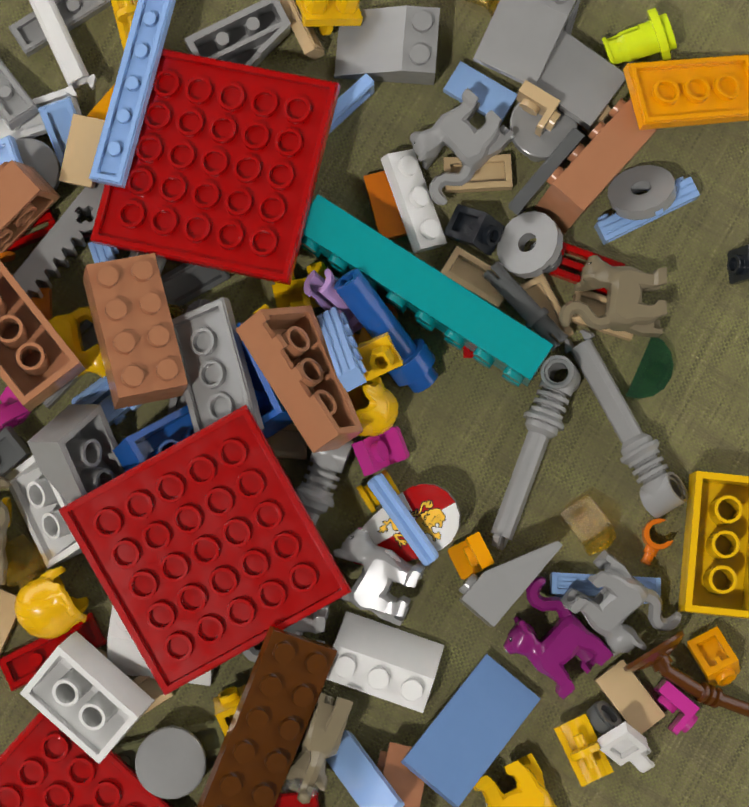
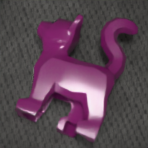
(559, 645)

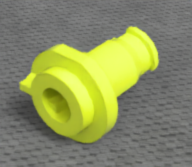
(642, 40)

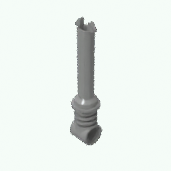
(542, 424)
(316, 490)
(660, 490)

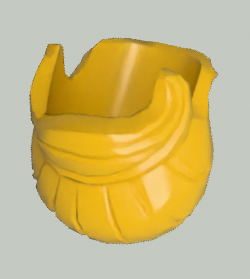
(374, 407)
(46, 607)

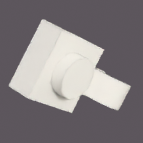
(626, 745)

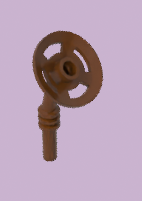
(704, 693)

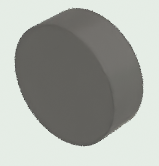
(603, 717)

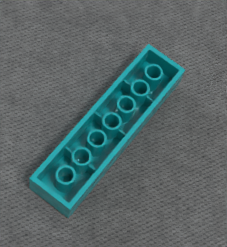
(424, 292)

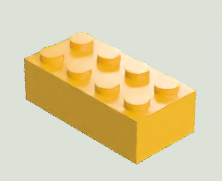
(716, 546)

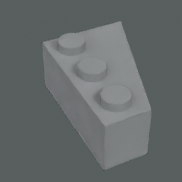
(244, 36)

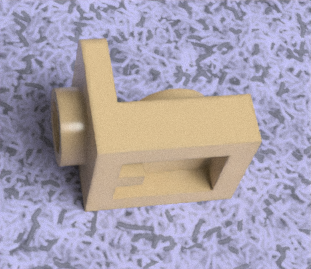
(537, 101)

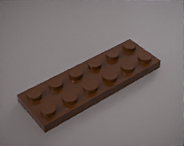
(269, 721)

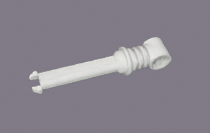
(62, 46)

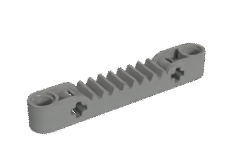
(59, 243)

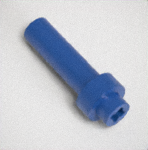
(377, 320)

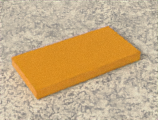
(689, 91)

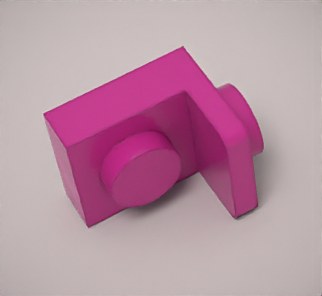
(11, 410)
(380, 451)
(675, 700)

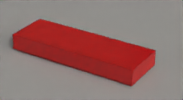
(25, 662)

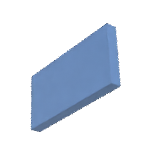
(470, 731)

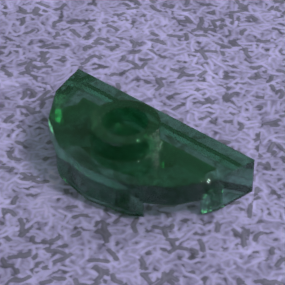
(652, 372)

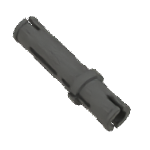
(525, 306)

